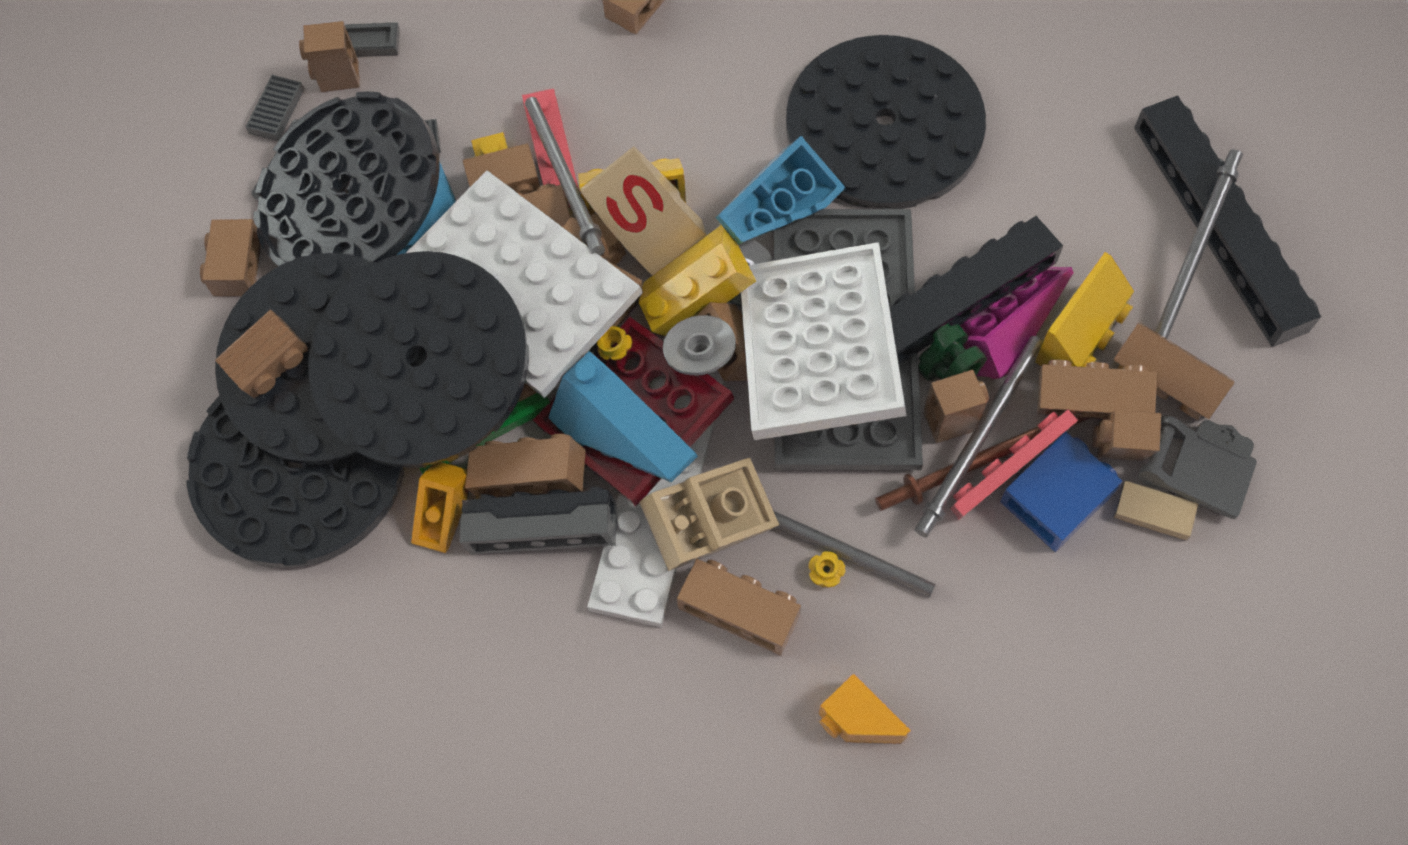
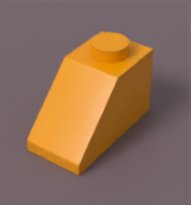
(439, 506)
(860, 716)

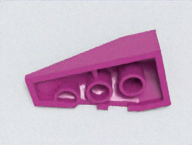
(1010, 322)

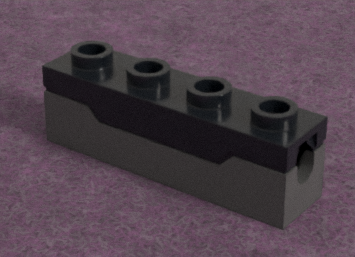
(538, 521)

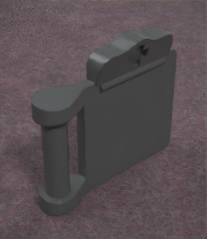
(1210, 467)

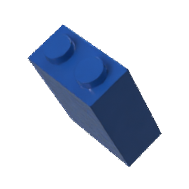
(1061, 491)

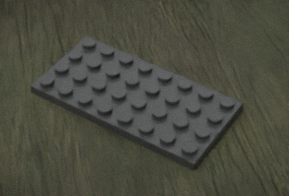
(874, 444)

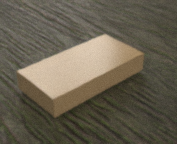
(1156, 510)

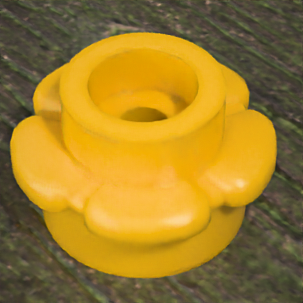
(610, 337)
(822, 578)

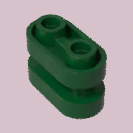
(948, 356)

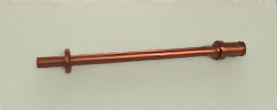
(914, 488)

